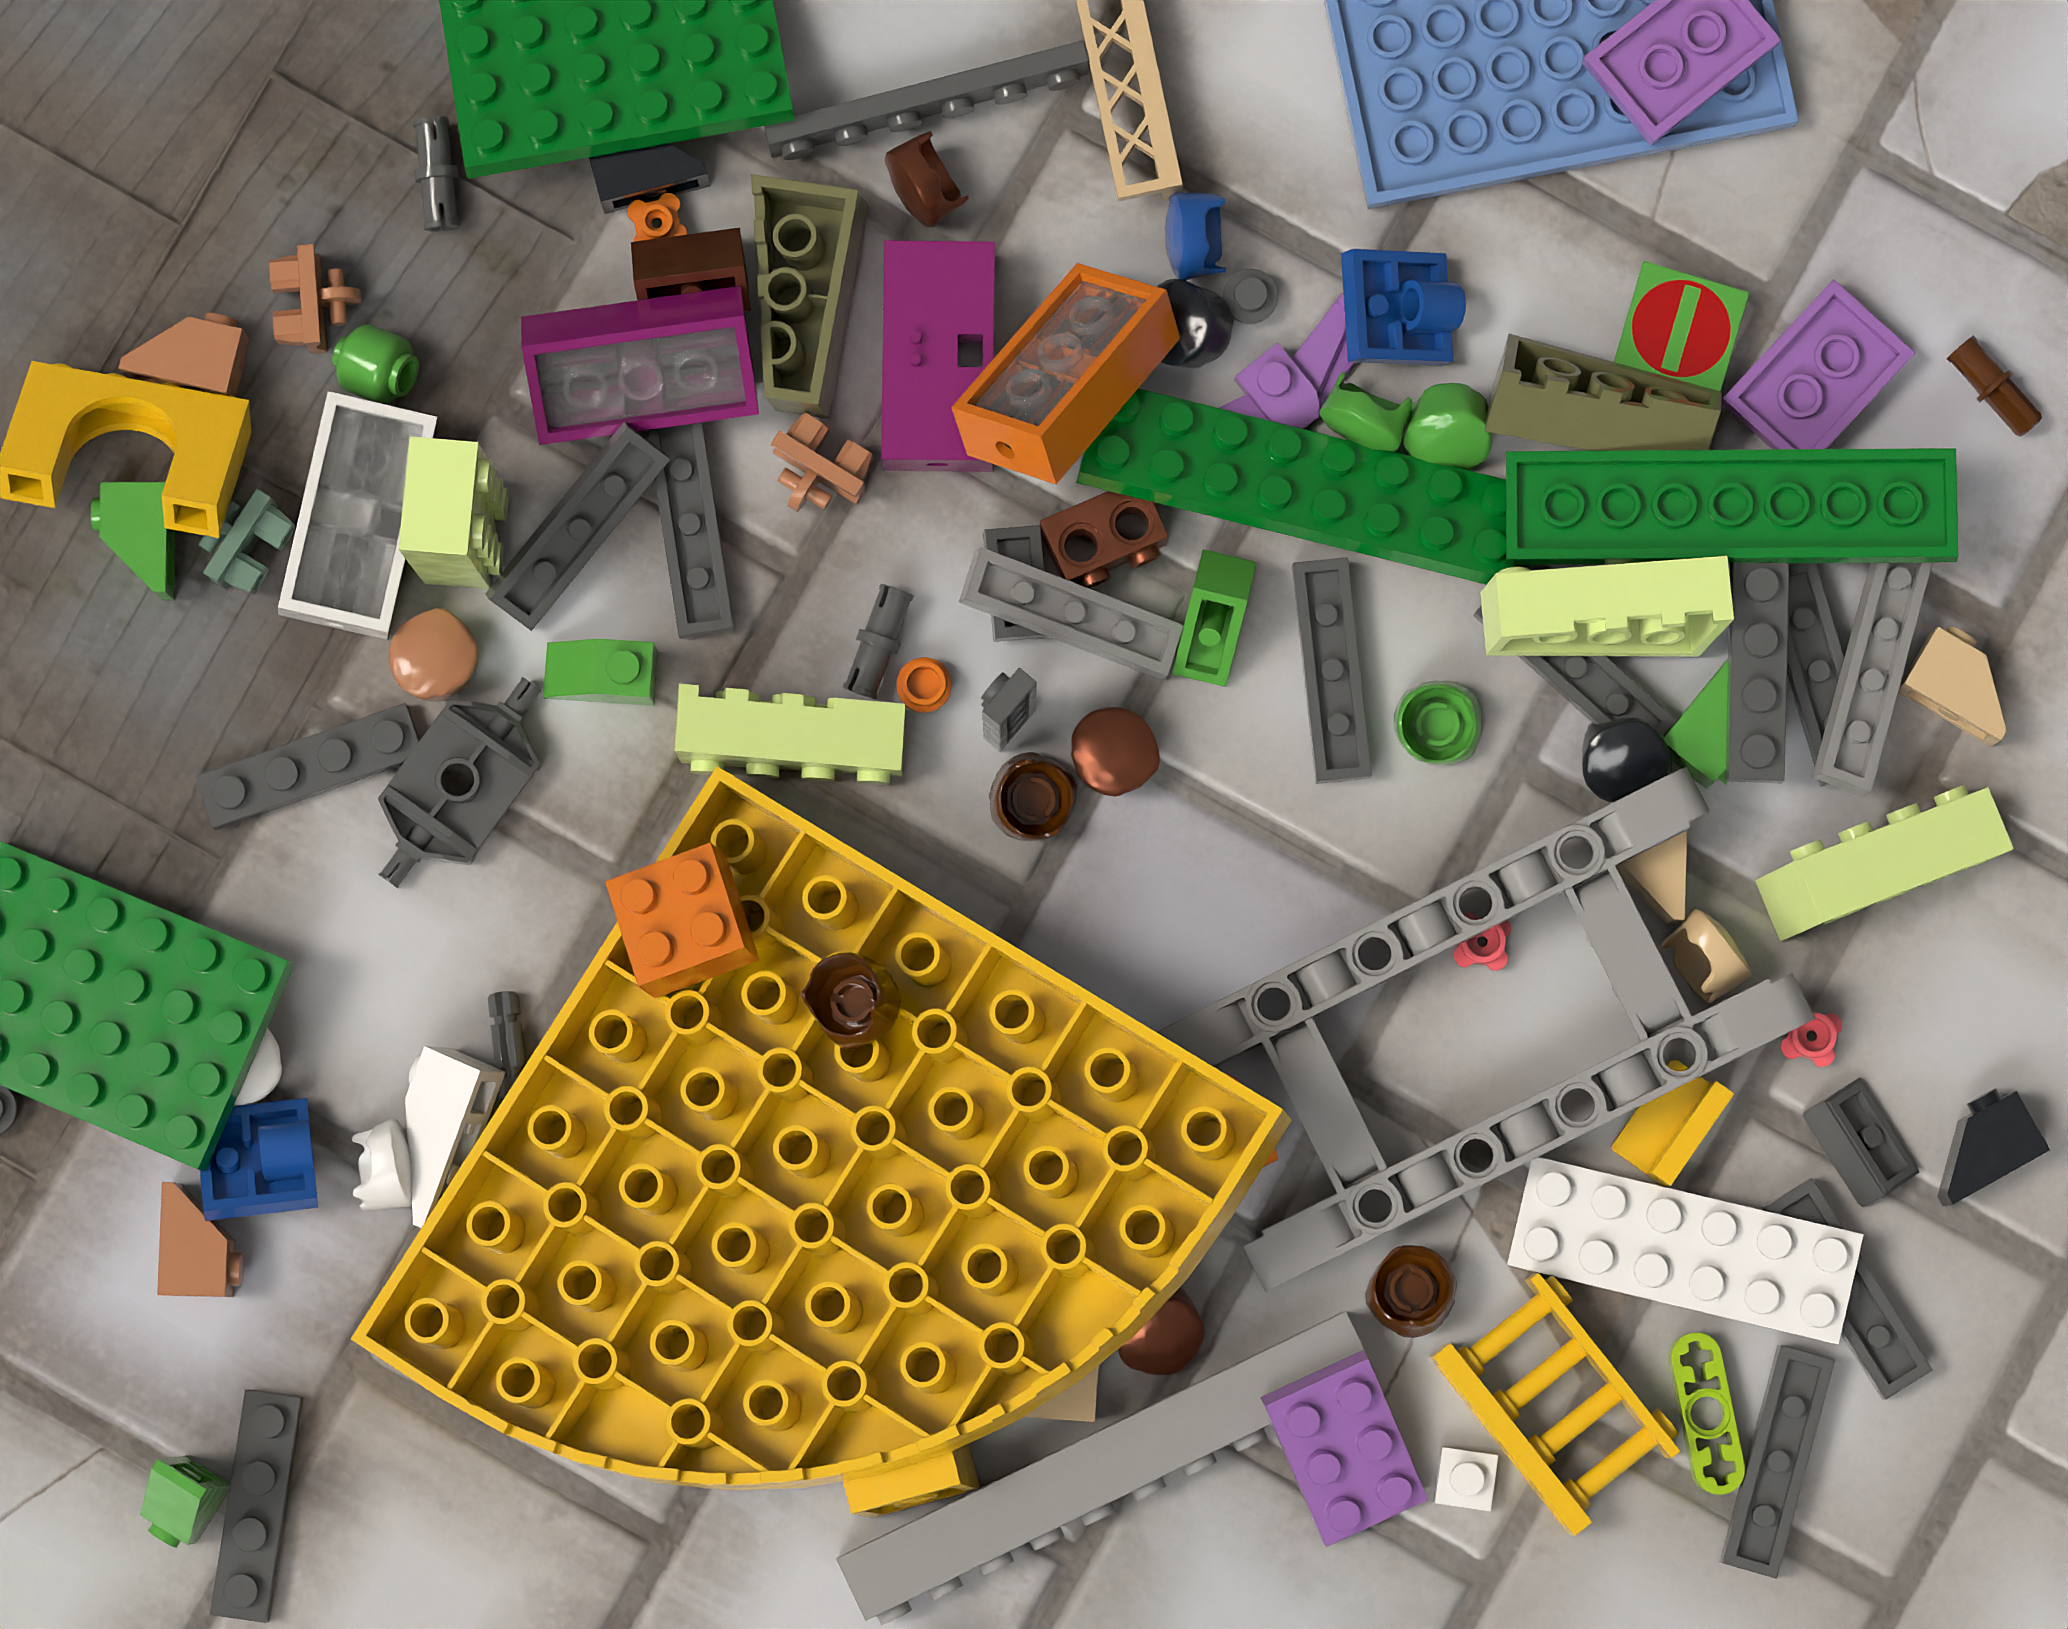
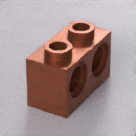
(1097, 521)

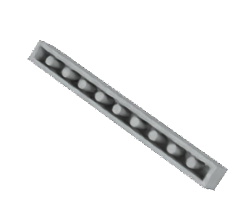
(1086, 1476)

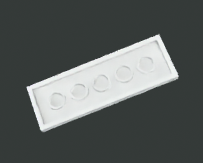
(1685, 1250)

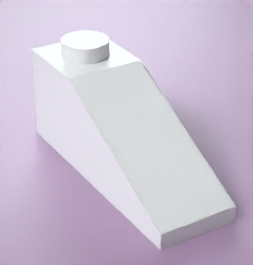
(444, 1117)

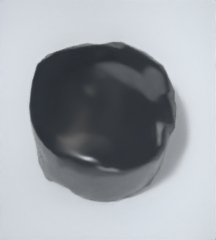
(1202, 323)
(1623, 757)

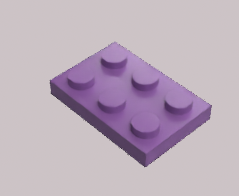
(1678, 59)
(1818, 374)
(1344, 1448)

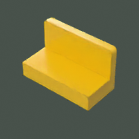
(1671, 1127)

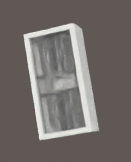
(348, 528)

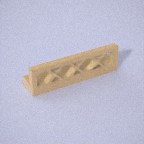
(1149, 97)

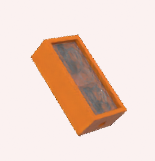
(1066, 373)

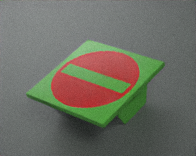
(1681, 326)

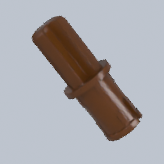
(1995, 386)

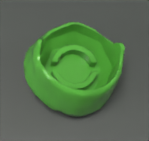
(1365, 417)
(1449, 426)
(1438, 722)

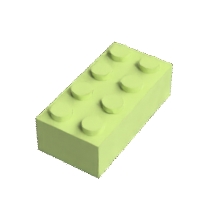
(452, 513)

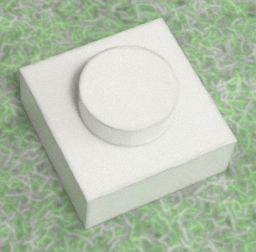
(1465, 1479)

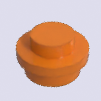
(924, 685)

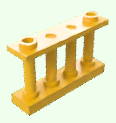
(1535, 1454)

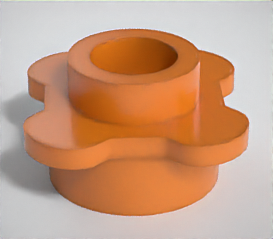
(665, 209)

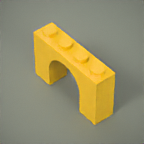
(70, 406)

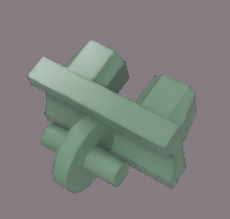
(257, 520)

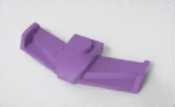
(1297, 387)

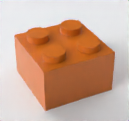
(682, 920)

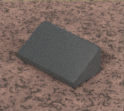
(1860, 1143)

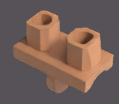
(307, 324)
(842, 476)

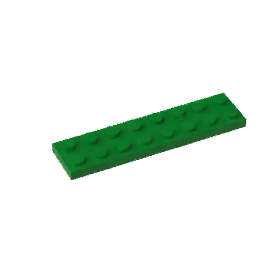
(1302, 485)
(1732, 505)

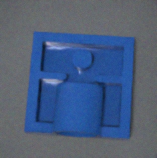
(1400, 307)
(261, 1162)

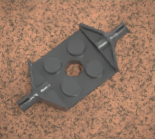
(451, 827)

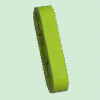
(1727, 1424)

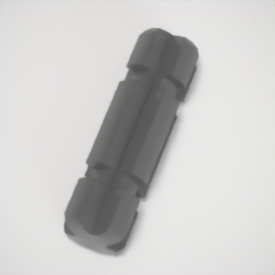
(507, 1037)

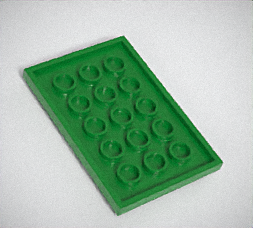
(607, 76)
(126, 1008)

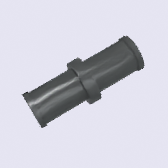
(436, 173)
(878, 641)

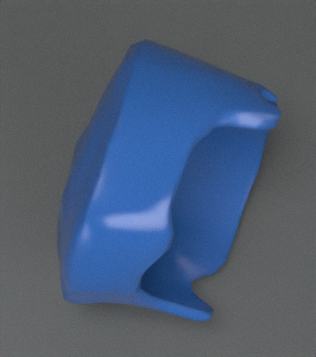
(1194, 234)

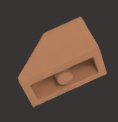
(193, 355)
(194, 1253)

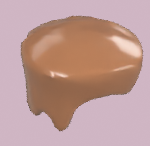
(433, 655)

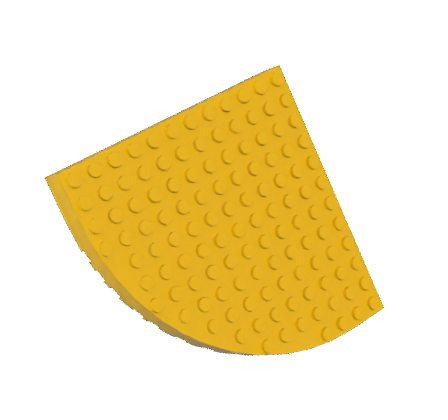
(803, 1258)

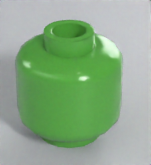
(375, 364)

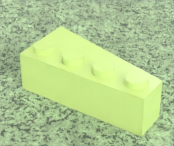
(1608, 609)
(790, 735)
(1883, 862)

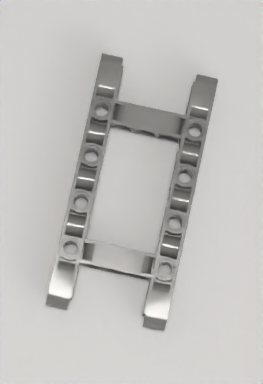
(1533, 1125)

